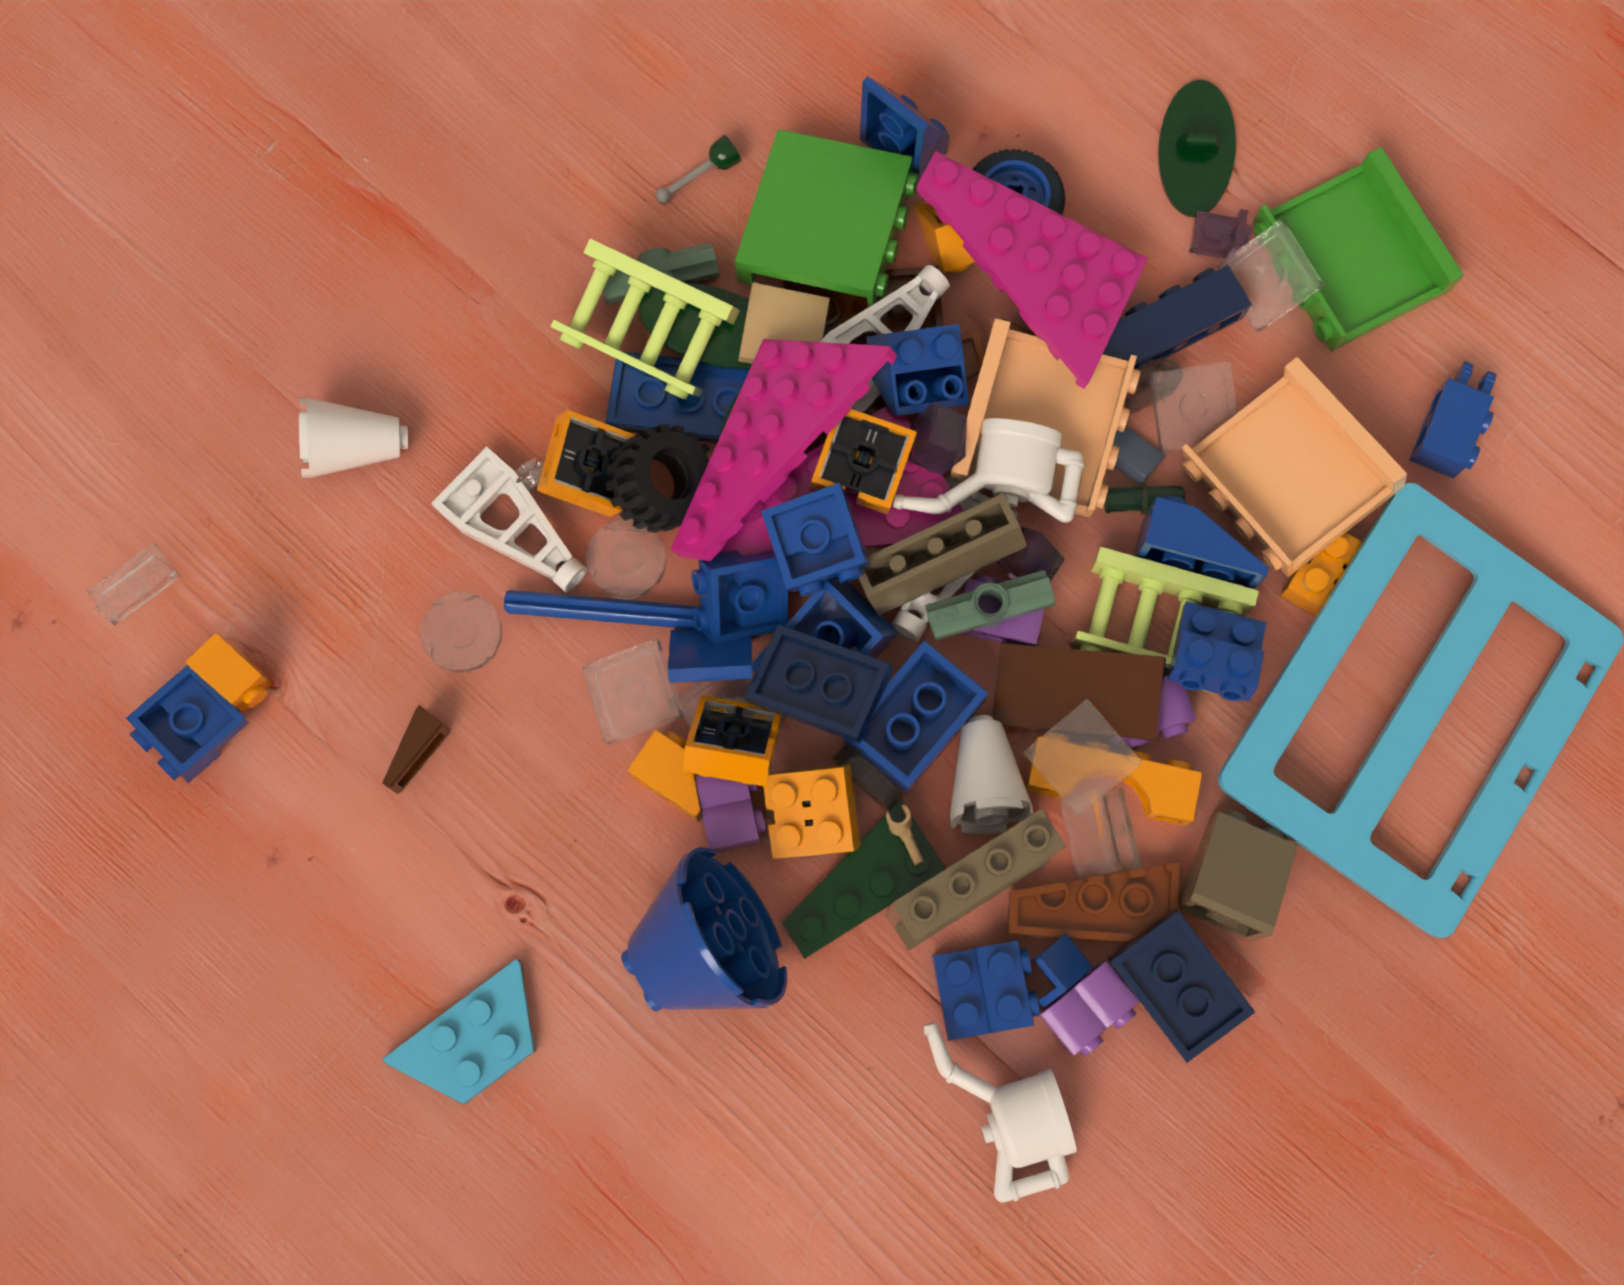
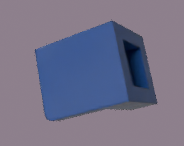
(1062, 966)

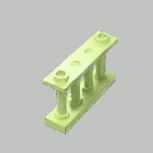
(676, 297)
(1152, 581)

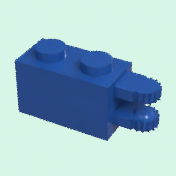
(1455, 424)

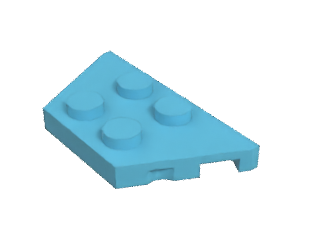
(472, 1040)

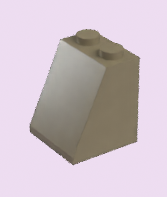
(1238, 875)

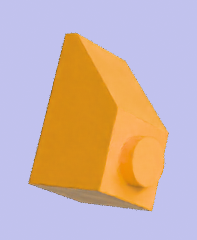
(942, 240)
(230, 673)
(660, 770)

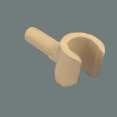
(903, 830)

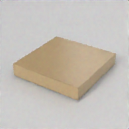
(781, 316)

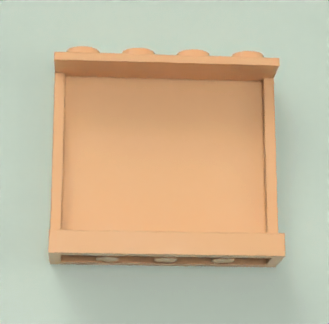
(1031, 386)
(1294, 469)

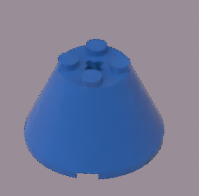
(706, 941)

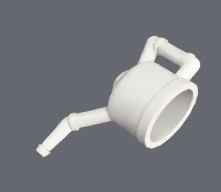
(1014, 461)
(1024, 1123)

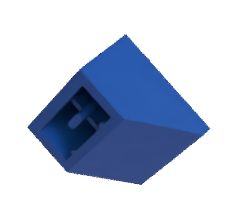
(925, 370)

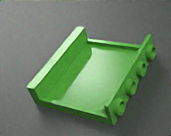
(827, 215)
(1367, 249)

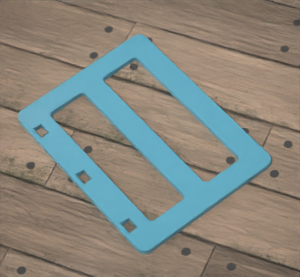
(1345, 833)

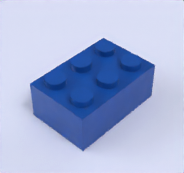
(918, 716)

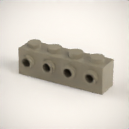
(941, 554)

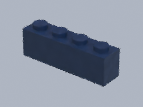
(1179, 317)

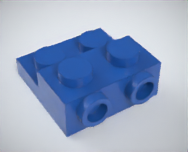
(816, 540)
(739, 596)
(1217, 652)
(185, 724)
(985, 990)

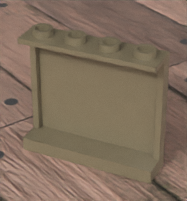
(974, 879)

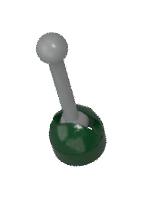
(721, 155)

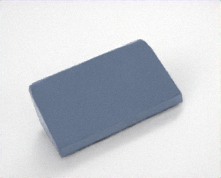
(1136, 456)

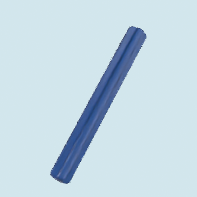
(599, 609)

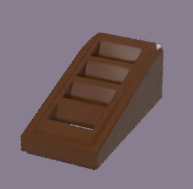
(418, 744)

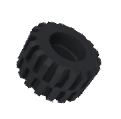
(632, 479)

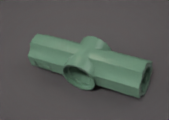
(686, 265)
(1016, 598)

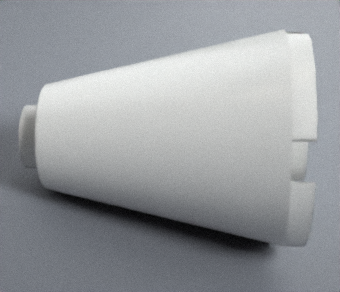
(346, 437)
(987, 780)

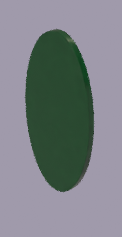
(1196, 148)
(725, 340)

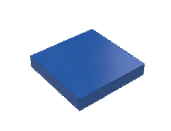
(697, 659)

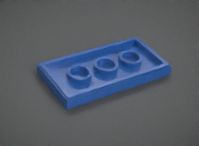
(641, 402)

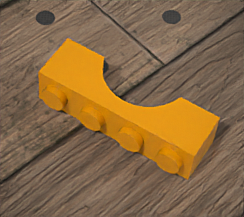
(1165, 790)

